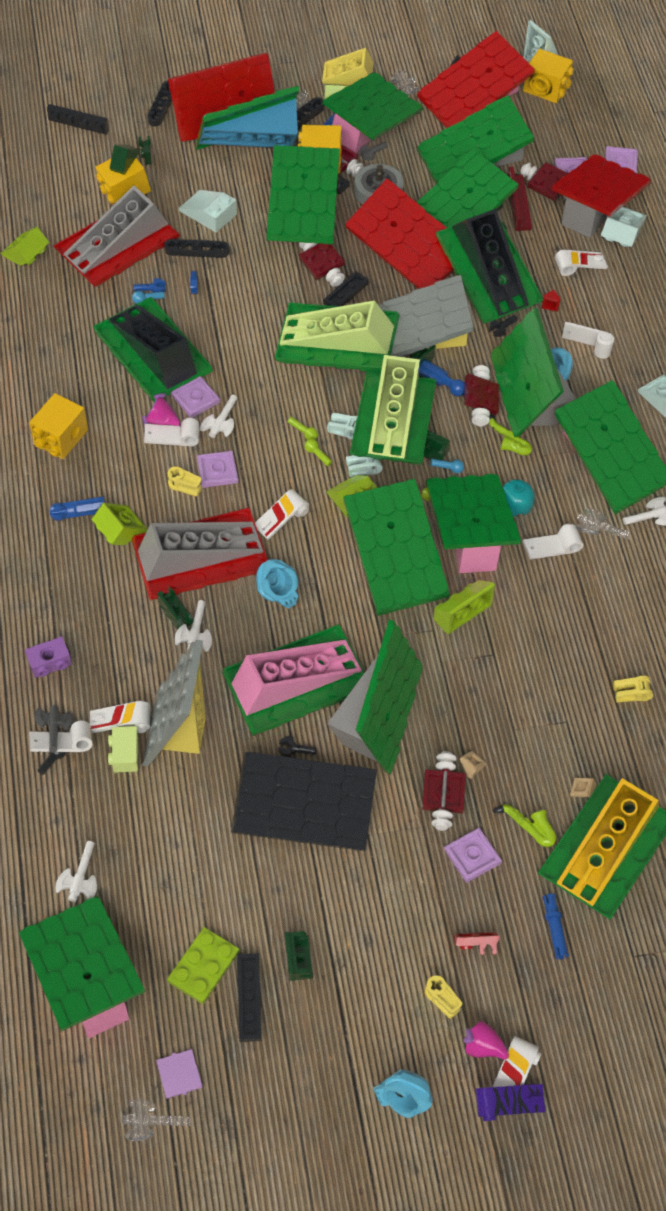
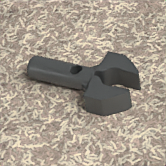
(368, 153)

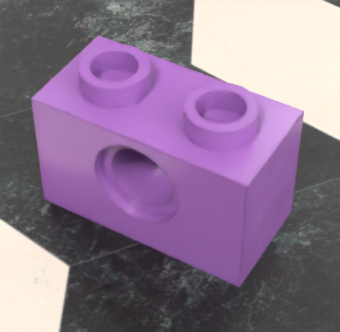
(52, 649)

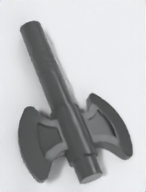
(54, 720)

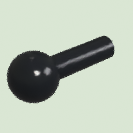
(49, 761)

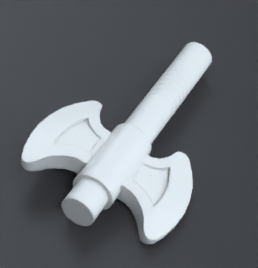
(220, 424)
(658, 511)
(184, 635)
(77, 883)

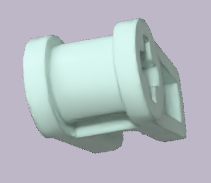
(342, 425)
(362, 466)

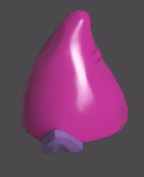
(161, 413)
(484, 1042)

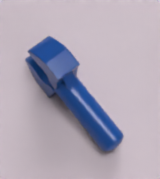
(193, 282)
(157, 286)

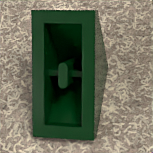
(123, 157)

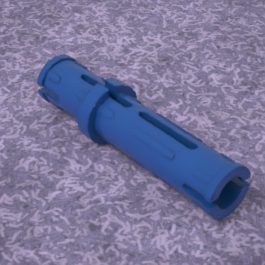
(554, 917)

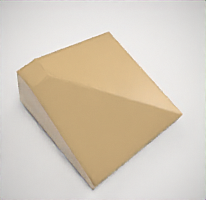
(472, 763)
(583, 787)

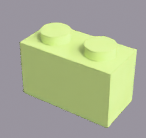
(124, 749)

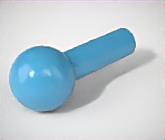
(139, 296)
(456, 466)

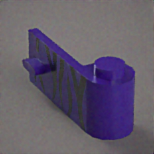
(509, 1100)

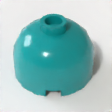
(519, 496)

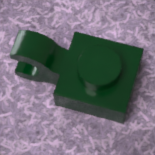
(145, 150)

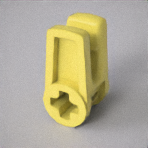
(184, 482)
(633, 689)
(443, 998)

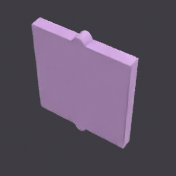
(179, 1073)

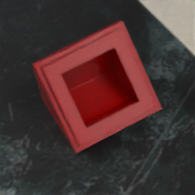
(551, 301)

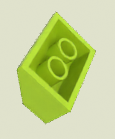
(464, 605)

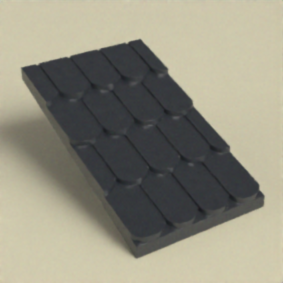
(304, 801)

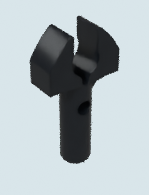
(500, 326)
(293, 747)

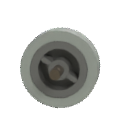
(373, 176)

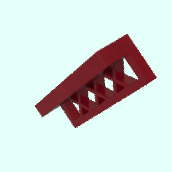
(519, 203)

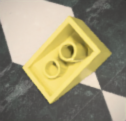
(348, 68)

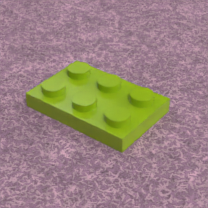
(203, 965)

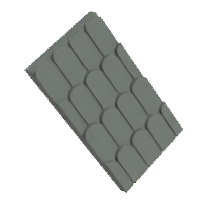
(431, 317)
(178, 709)

